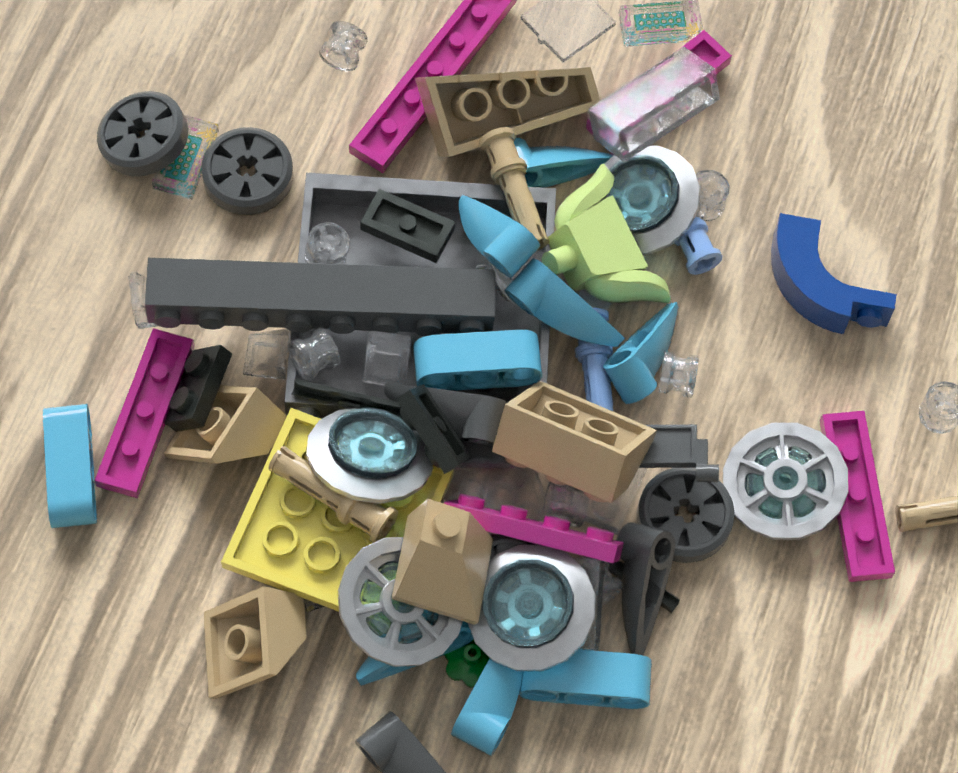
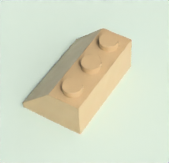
(572, 441)

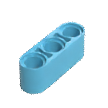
(478, 360)
(69, 466)
(593, 680)

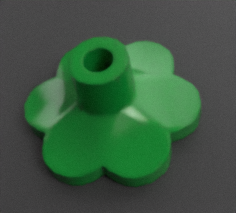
(465, 667)

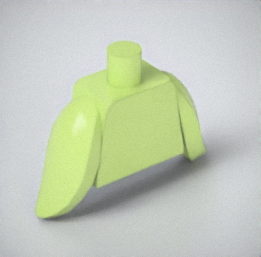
(598, 248)

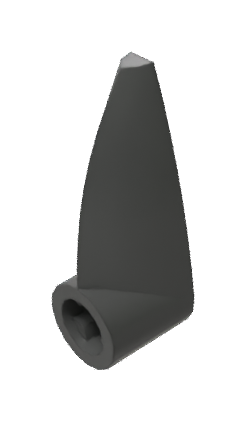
(470, 415)
(646, 571)
(395, 748)

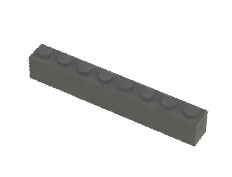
(318, 296)

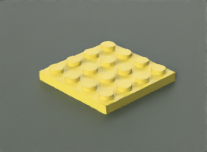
(299, 541)

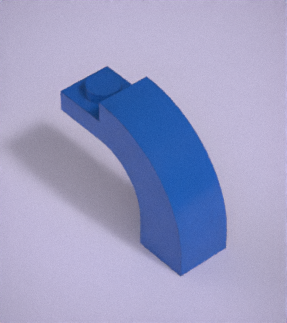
(813, 289)

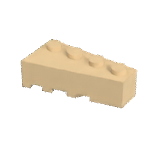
(472, 104)

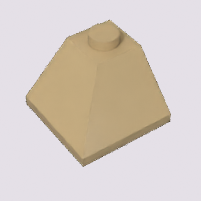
(238, 427)
(443, 562)
(251, 638)

